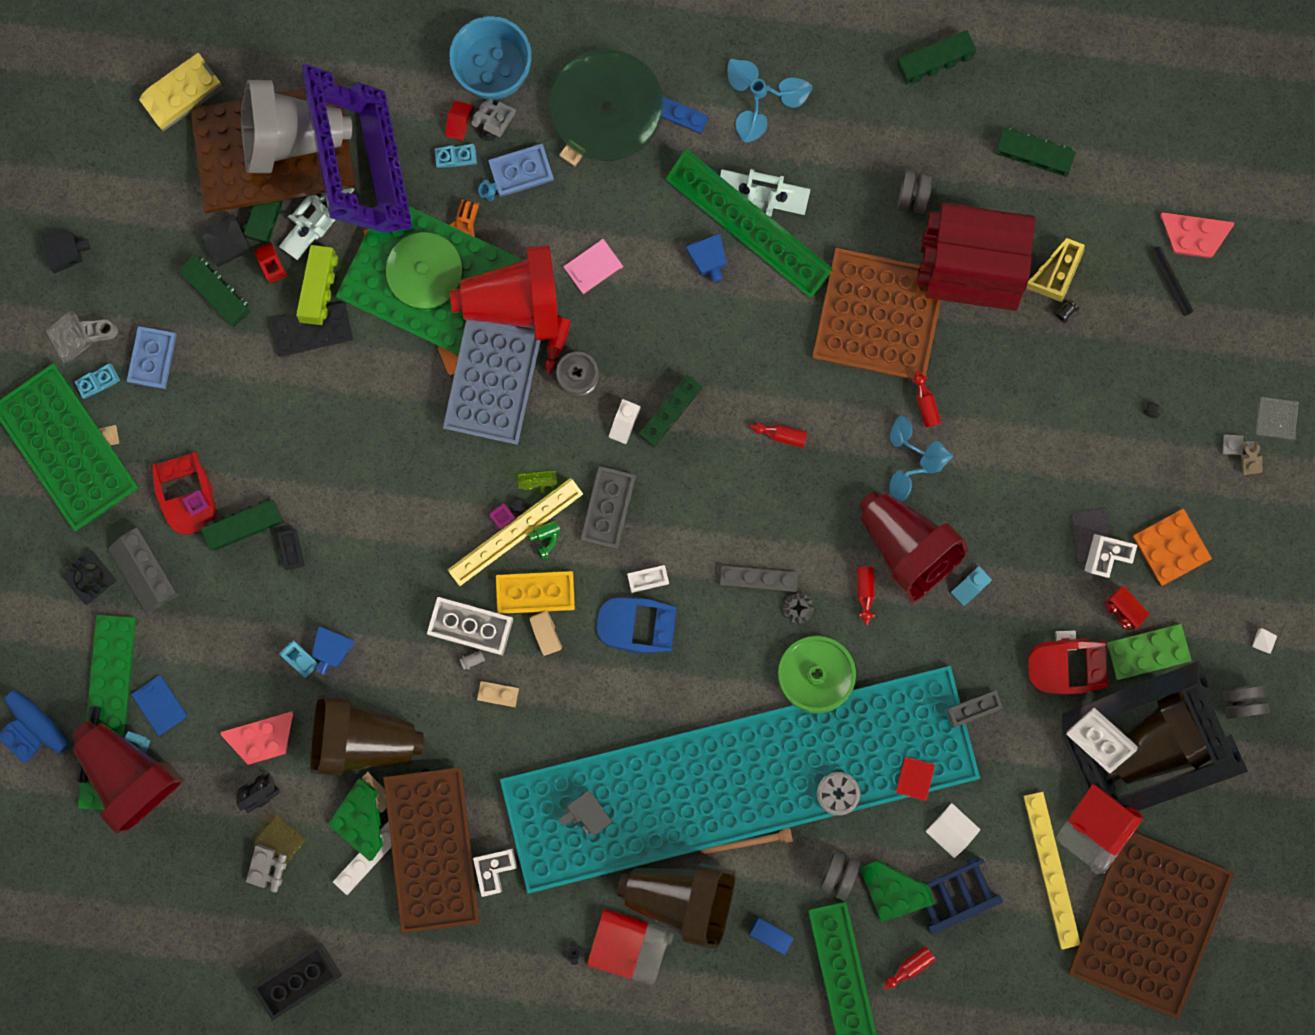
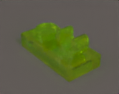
(531, 480)

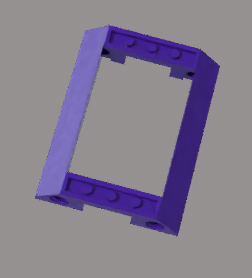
(372, 106)

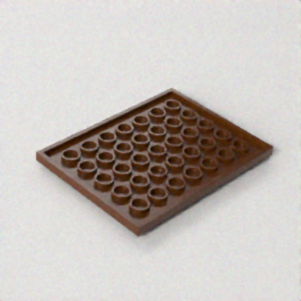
(223, 168)
(1151, 924)

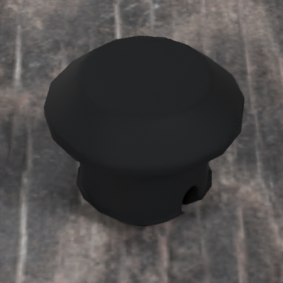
(487, 136)
(1152, 410)
(518, 506)

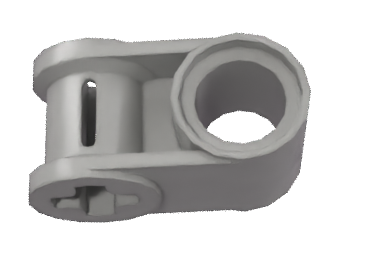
(95, 330)

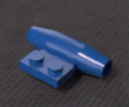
(30, 729)

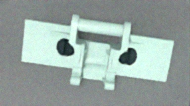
(785, 197)
(308, 229)

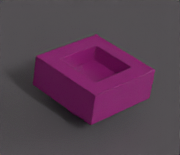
(195, 502)
(502, 516)

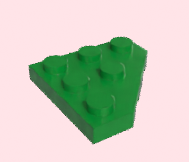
(359, 820)
(894, 891)

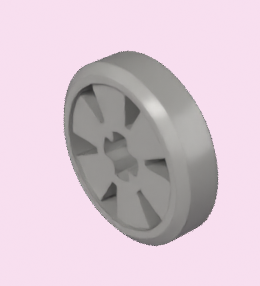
(848, 787)

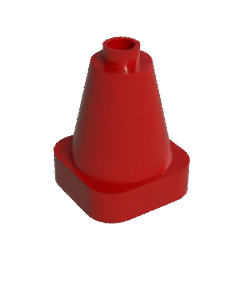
(513, 295)

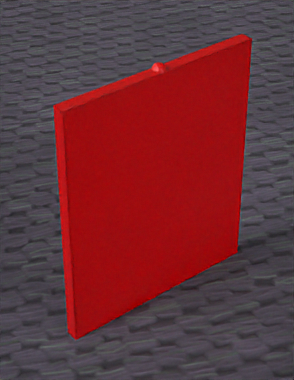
(915, 778)

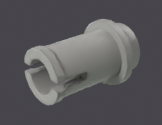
(472, 660)

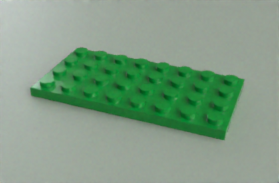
(65, 447)

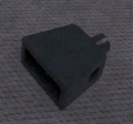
(63, 250)

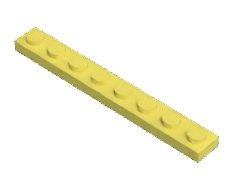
(515, 532)
(1052, 870)

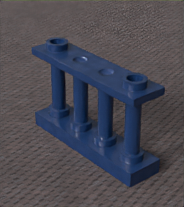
(972, 907)

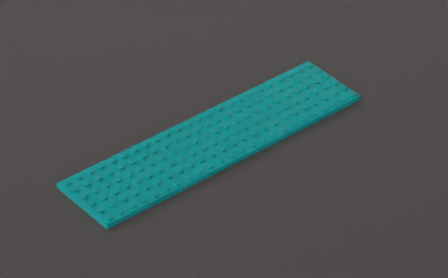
(734, 779)

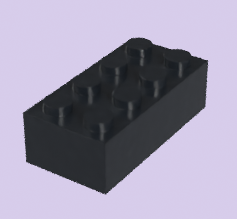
(296, 981)

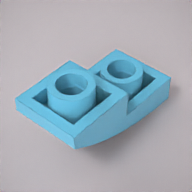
(455, 156)
(97, 381)

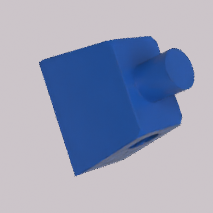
(708, 257)
(330, 649)

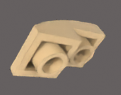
(545, 633)

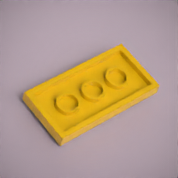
(535, 592)

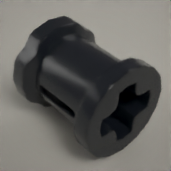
(1066, 310)

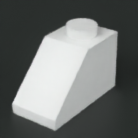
(624, 421)

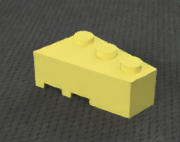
(1057, 273)

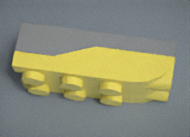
(180, 91)

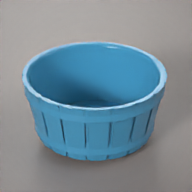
(490, 57)

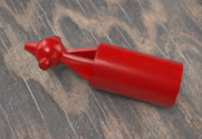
(556, 345)
(926, 402)
(782, 434)
(865, 591)
(911, 967)

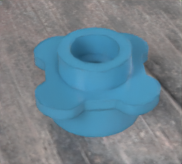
(483, 190)

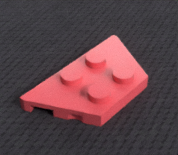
(1195, 235)
(261, 739)

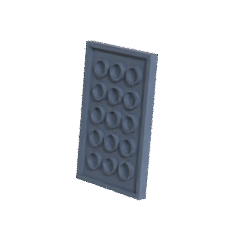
(492, 381)

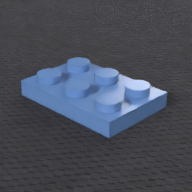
(521, 170)
(151, 357)

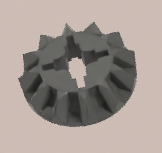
(792, 601)

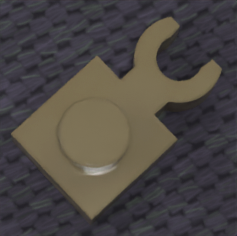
(1252, 461)

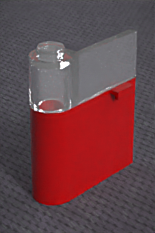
(1099, 829)
(629, 947)

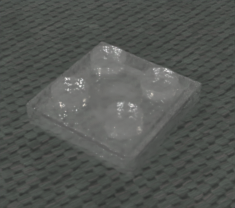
(68, 337)
(1276, 418)

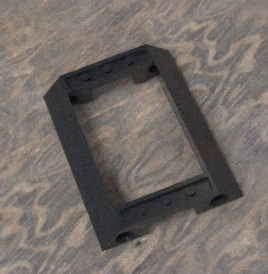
(1197, 693)

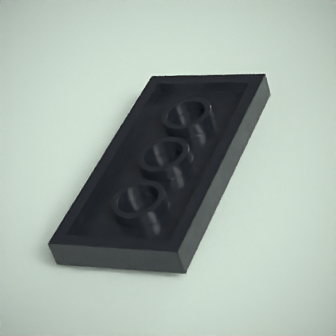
(298, 337)

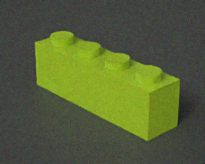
(316, 285)

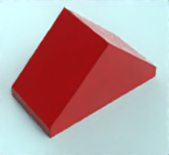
(458, 120)

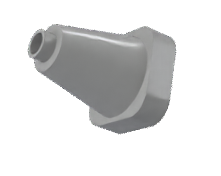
(281, 127)

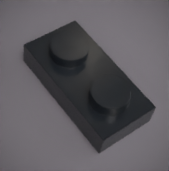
(291, 549)

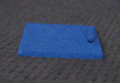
(159, 705)

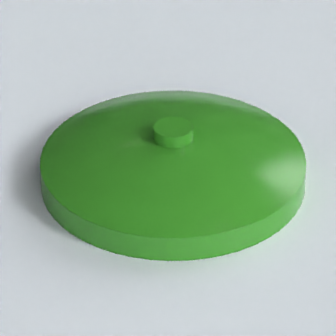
(424, 270)
(817, 674)

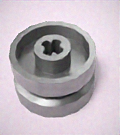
(916, 191)
(574, 363)
(1246, 701)
(837, 874)

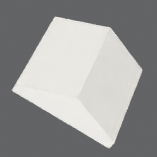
(953, 830)

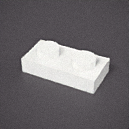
(648, 579)

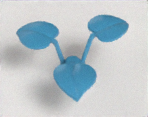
(745, 74)
(932, 461)

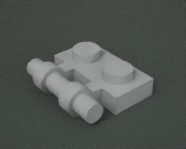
(497, 121)
(261, 866)

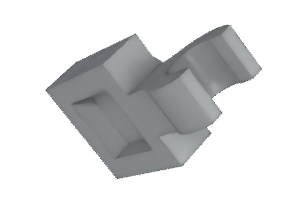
(1234, 445)

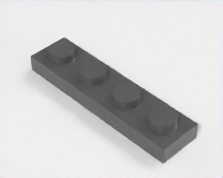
(759, 579)

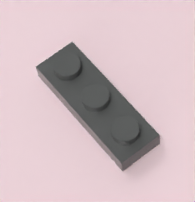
(973, 709)

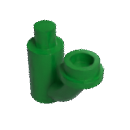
(547, 530)

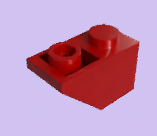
(270, 263)

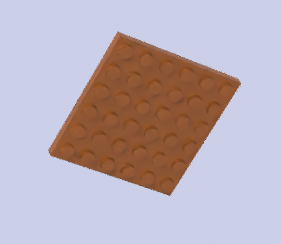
(876, 316)

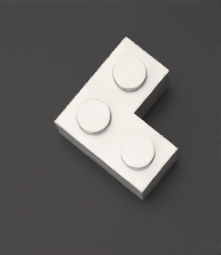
(1103, 553)
(489, 866)

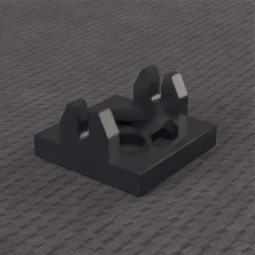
(90, 558)

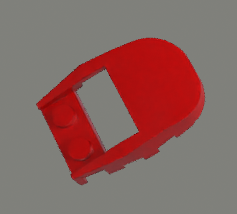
(175, 510)
(1050, 666)

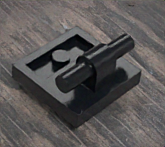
(257, 793)

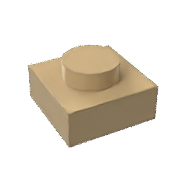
(570, 156)
(110, 434)

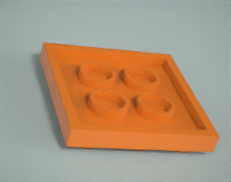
(1172, 547)

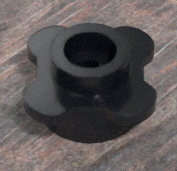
(580, 952)

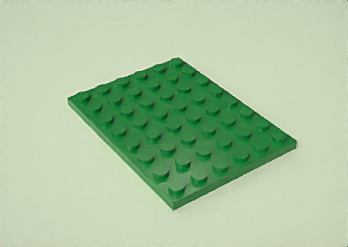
(368, 287)

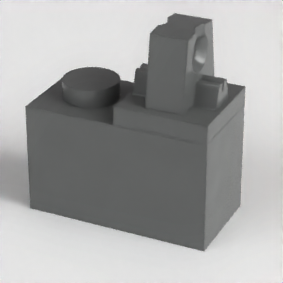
(589, 811)

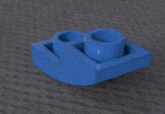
(771, 936)

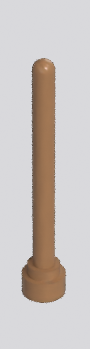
(783, 835)

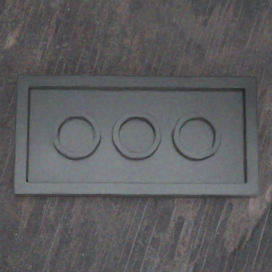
(608, 507)

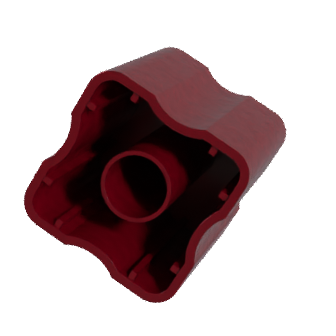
(976, 256)

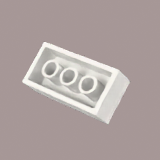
(470, 626)

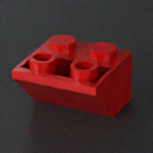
(1126, 608)

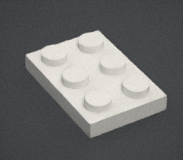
(1102, 740)

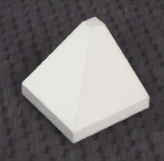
(1264, 640)

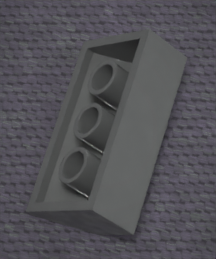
(143, 570)

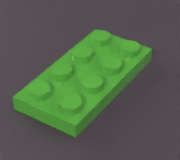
(1148, 652)

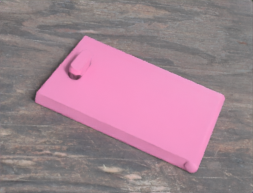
(593, 266)

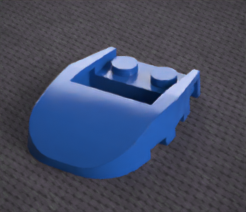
(617, 622)

